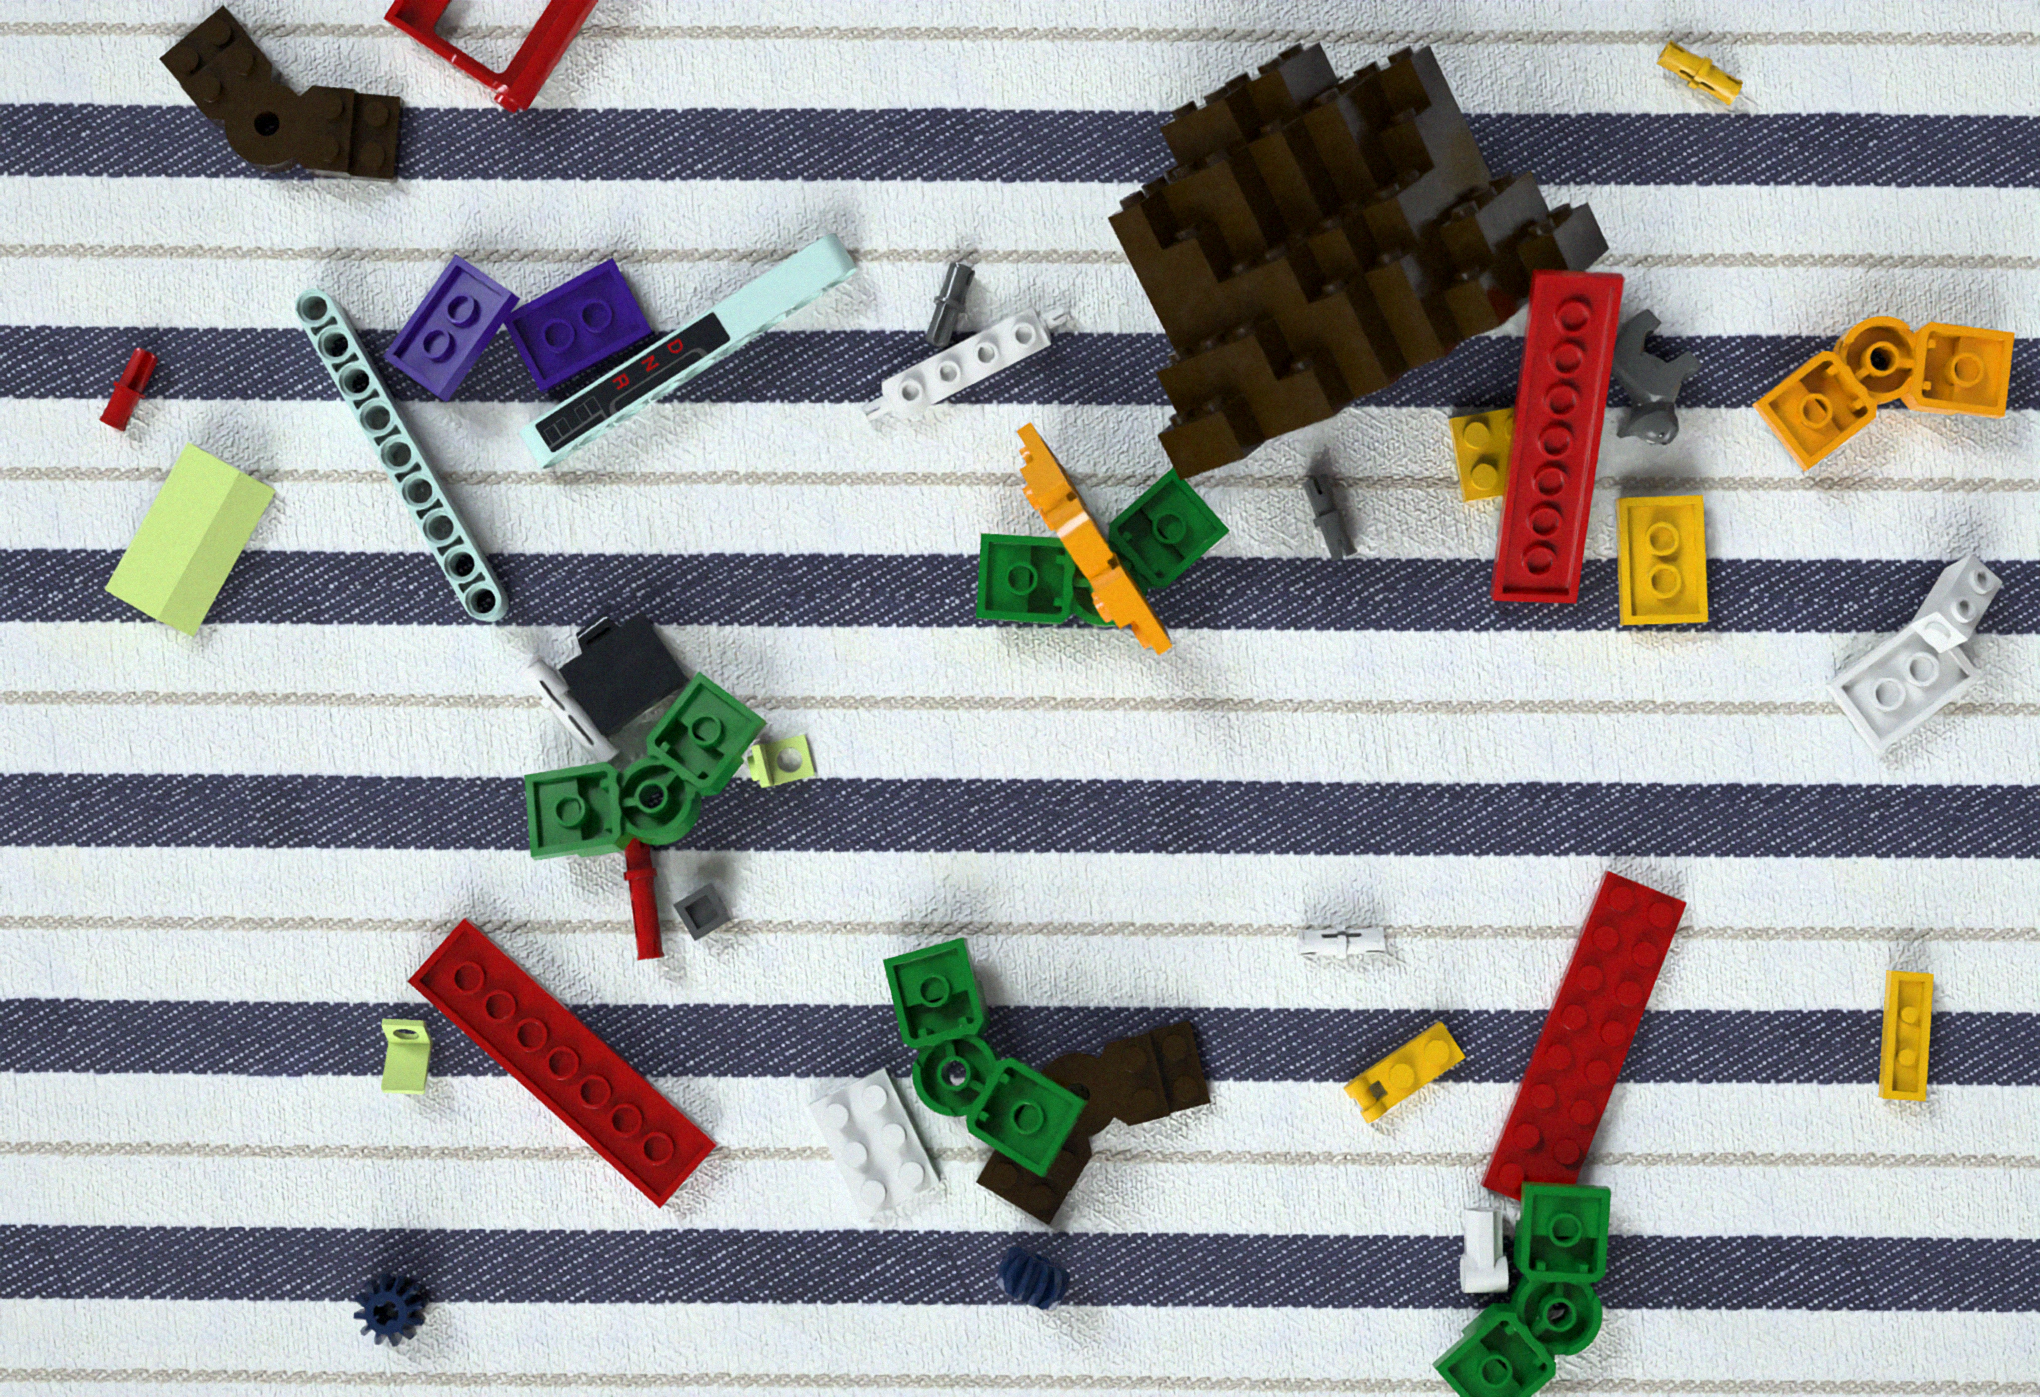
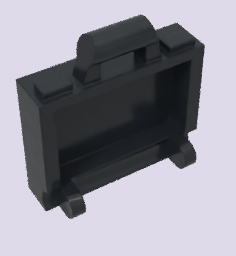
(622, 671)

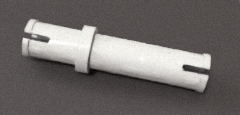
(568, 710)

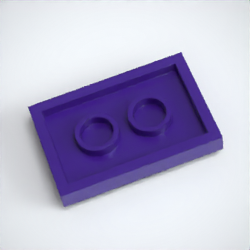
(577, 325)
(451, 328)

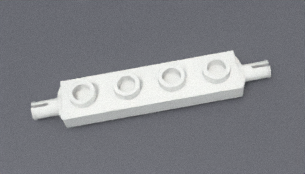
(966, 363)

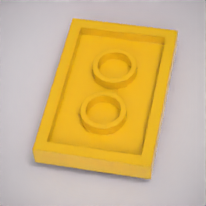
(1482, 452)
(1661, 560)

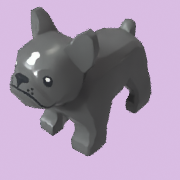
(1649, 382)

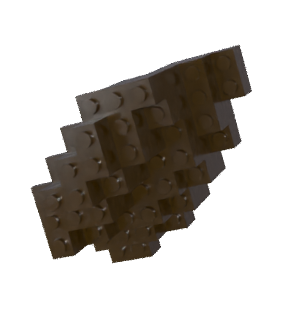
(1327, 245)

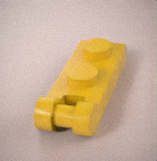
(1405, 1071)

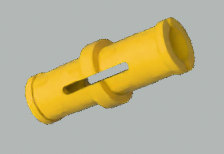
(1699, 72)

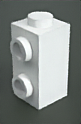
(1956, 603)

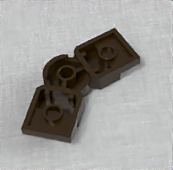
(324, 129)
(1130, 1080)

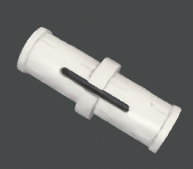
(1340, 941)

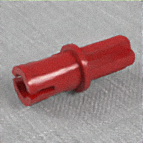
(129, 389)

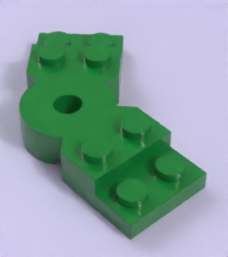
(1041, 583)
(691, 757)
(945, 1019)
(1560, 1253)

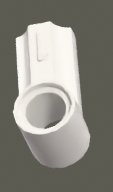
(1483, 1262)

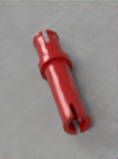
(643, 900)

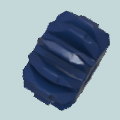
(1033, 1278)
(377, 1320)

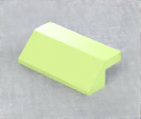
(190, 539)

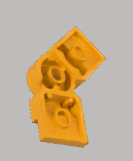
(1930, 369)
(1064, 510)

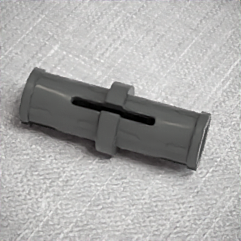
(1329, 517)

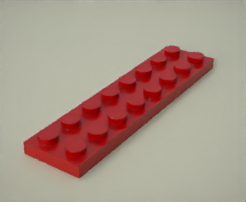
(1556, 435)
(1584, 1036)
(563, 1062)

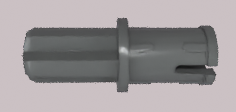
(949, 304)

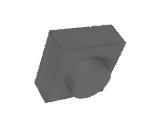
(702, 911)

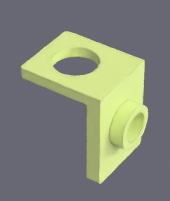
(764, 763)
(406, 1057)

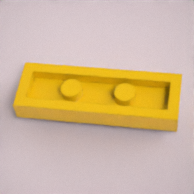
(1906, 1035)

